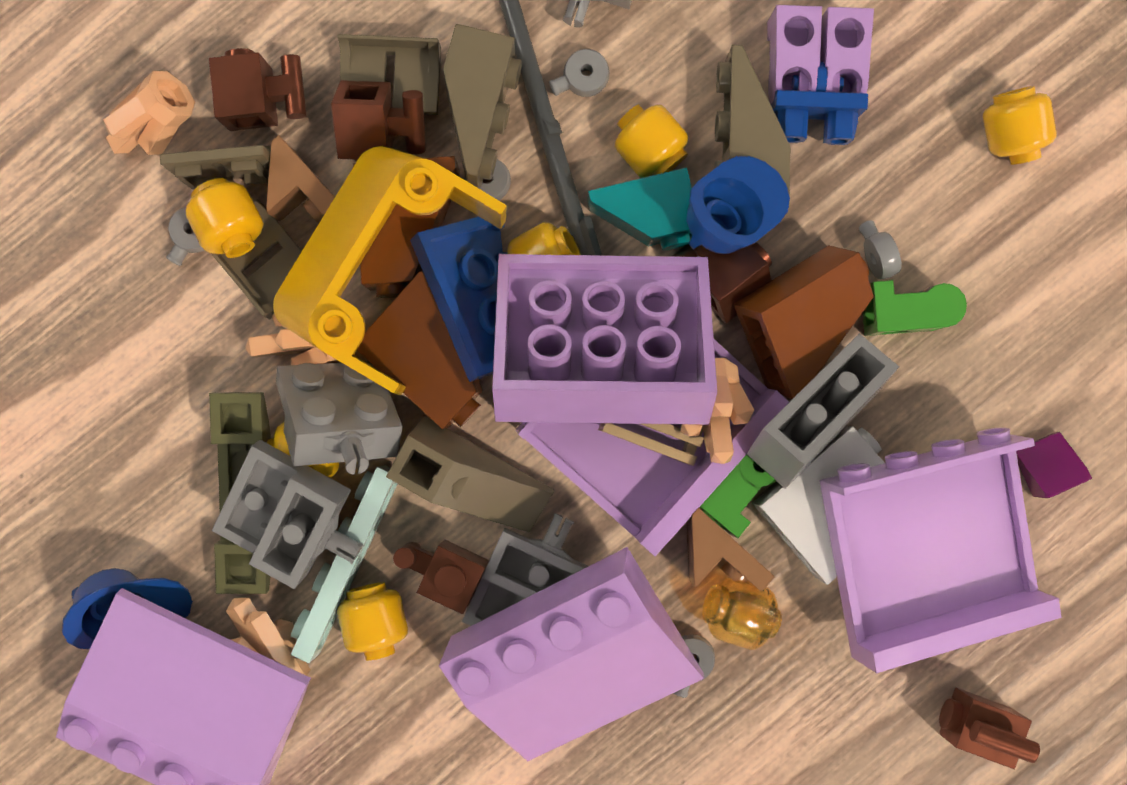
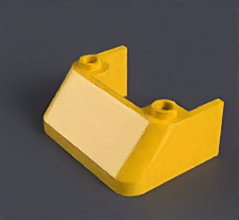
(380, 179)

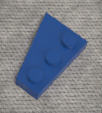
(463, 278)

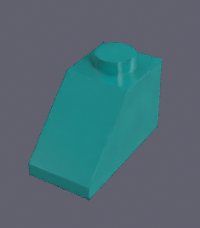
(648, 208)

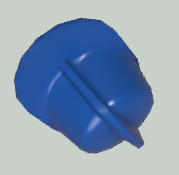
(736, 205)
(97, 592)

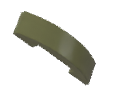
(236, 425)

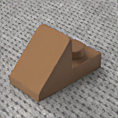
(292, 183)
(710, 544)

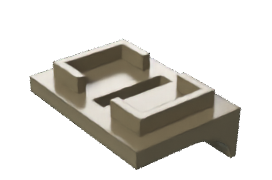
(415, 64)
(227, 163)
(267, 279)

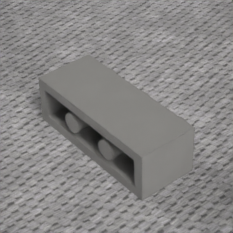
(821, 410)

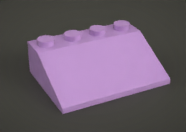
(603, 340)
(570, 658)
(179, 700)

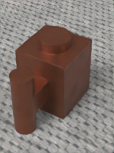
(248, 91)
(367, 119)
(732, 275)
(448, 574)
(987, 729)

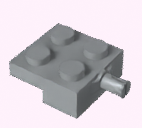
(336, 416)
(284, 515)
(521, 569)

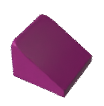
(1051, 466)

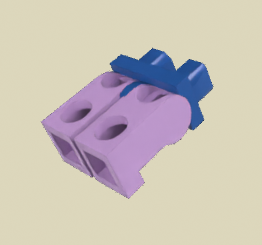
(819, 69)

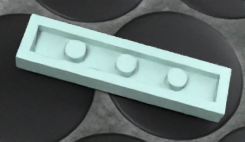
(335, 579)

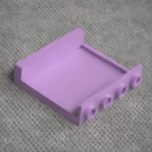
(642, 487)
(934, 550)

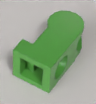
(912, 312)
(734, 495)

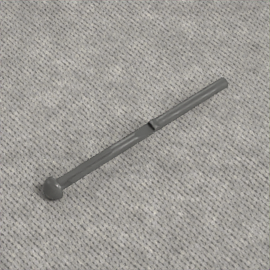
(549, 130)

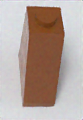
(391, 258)
(804, 316)
(417, 351)

